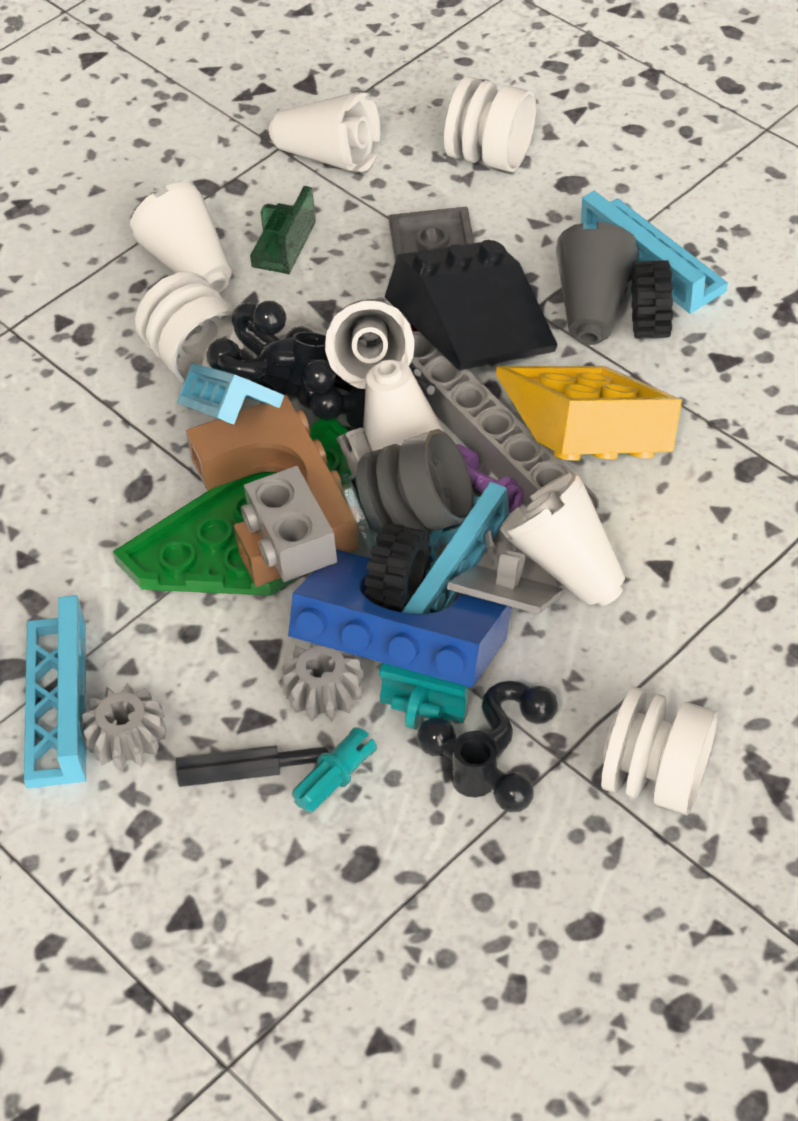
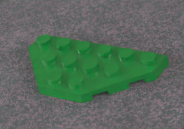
(198, 542)

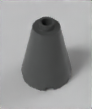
(594, 277)

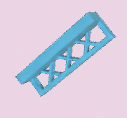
(687, 271)
(222, 393)
(464, 550)
(66, 697)

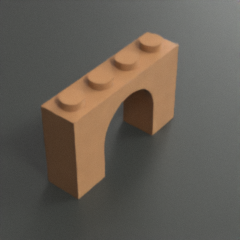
(270, 441)

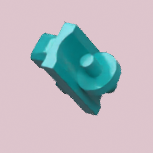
(422, 696)

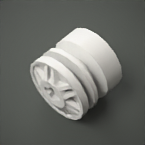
(490, 124)
(182, 320)
(658, 750)

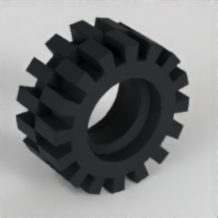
(651, 299)
(397, 566)

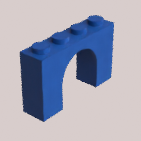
(443, 644)

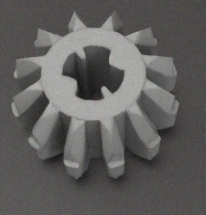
(322, 680)
(123, 726)

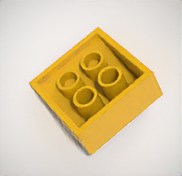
(592, 410)

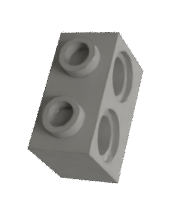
(289, 524)

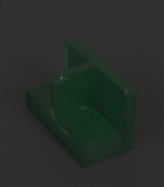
(284, 233)

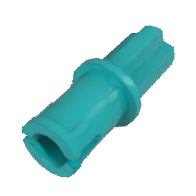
(333, 770)

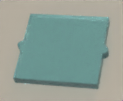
(357, 510)

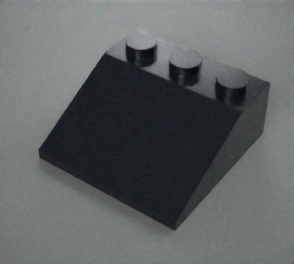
(470, 303)

